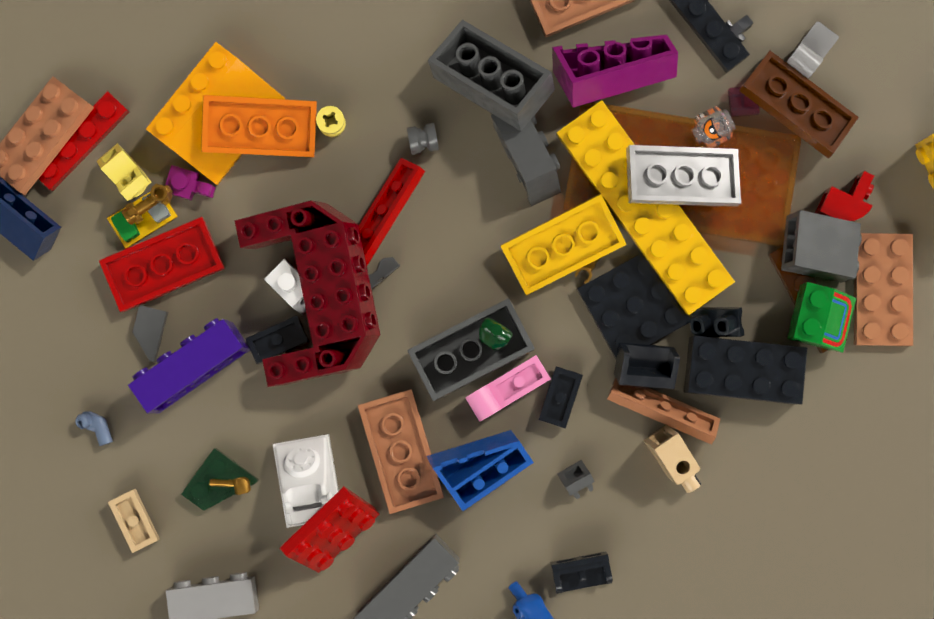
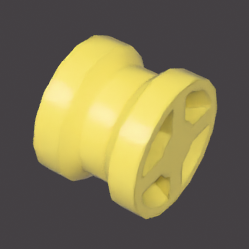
(336, 124)

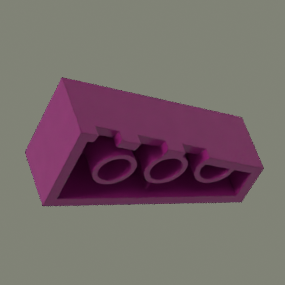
(615, 68)

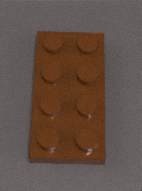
(799, 104)

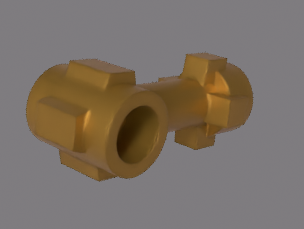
(158, 194)

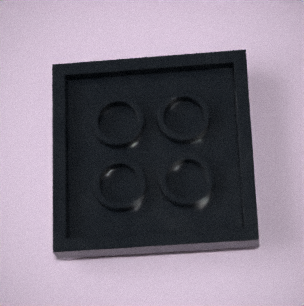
(632, 305)

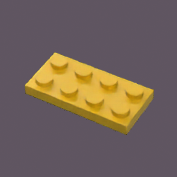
(563, 244)

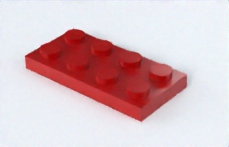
(161, 264)

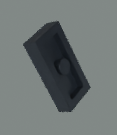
(277, 339)
(560, 397)

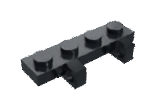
(720, 38)

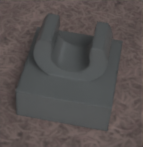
(576, 478)

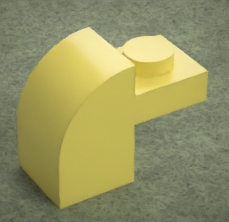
(124, 172)

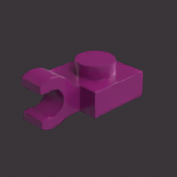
(185, 184)

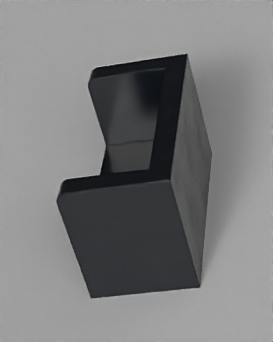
(646, 365)

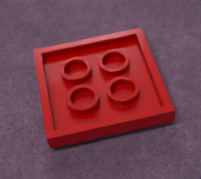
(330, 530)

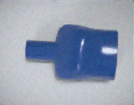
(528, 606)

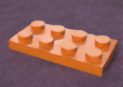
(258, 126)

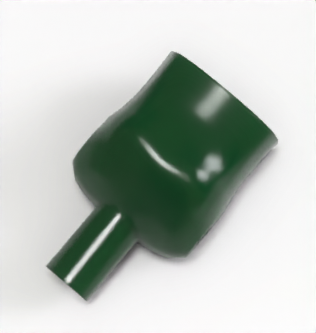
(494, 334)

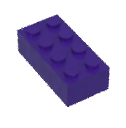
(189, 366)

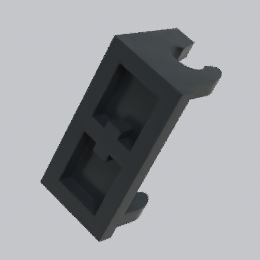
(581, 572)

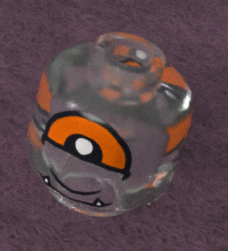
(713, 127)

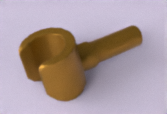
(589, 267)
(240, 484)

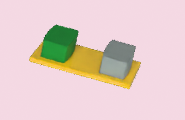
(152, 221)

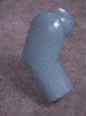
(95, 423)

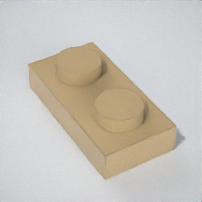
(133, 520)

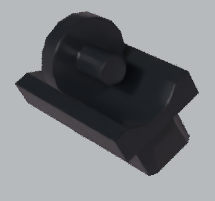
(717, 322)

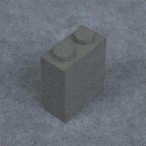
(821, 246)

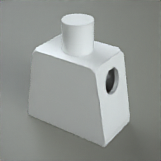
(287, 284)

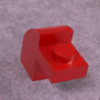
(848, 205)

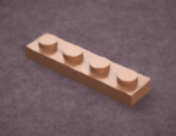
(666, 410)

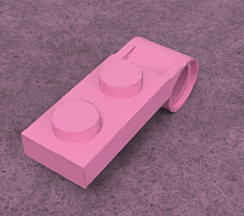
(507, 388)

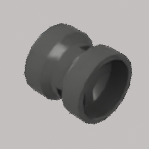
(420, 139)

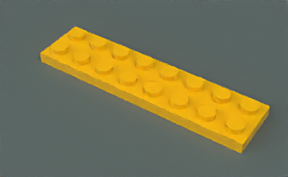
(658, 230)

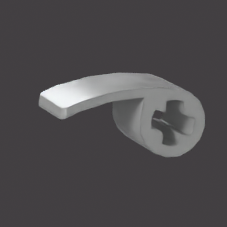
(812, 49)

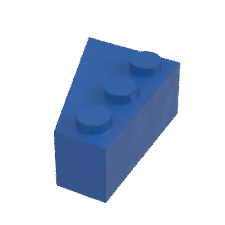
(479, 466)

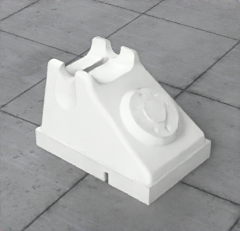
(305, 477)

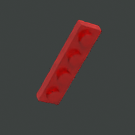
(98, 124)
(388, 205)

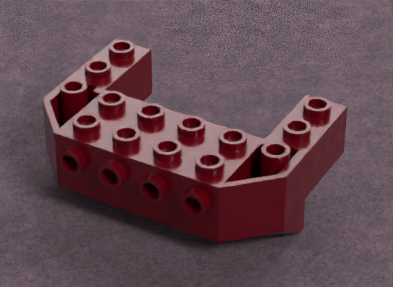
(332, 285)

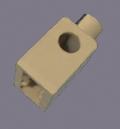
(670, 450)

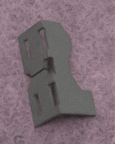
(385, 268)

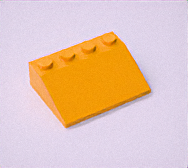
(180, 119)

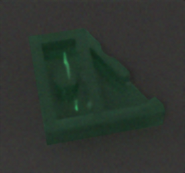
(215, 467)

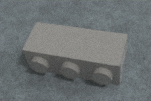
(213, 598)

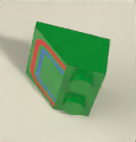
(821, 317)

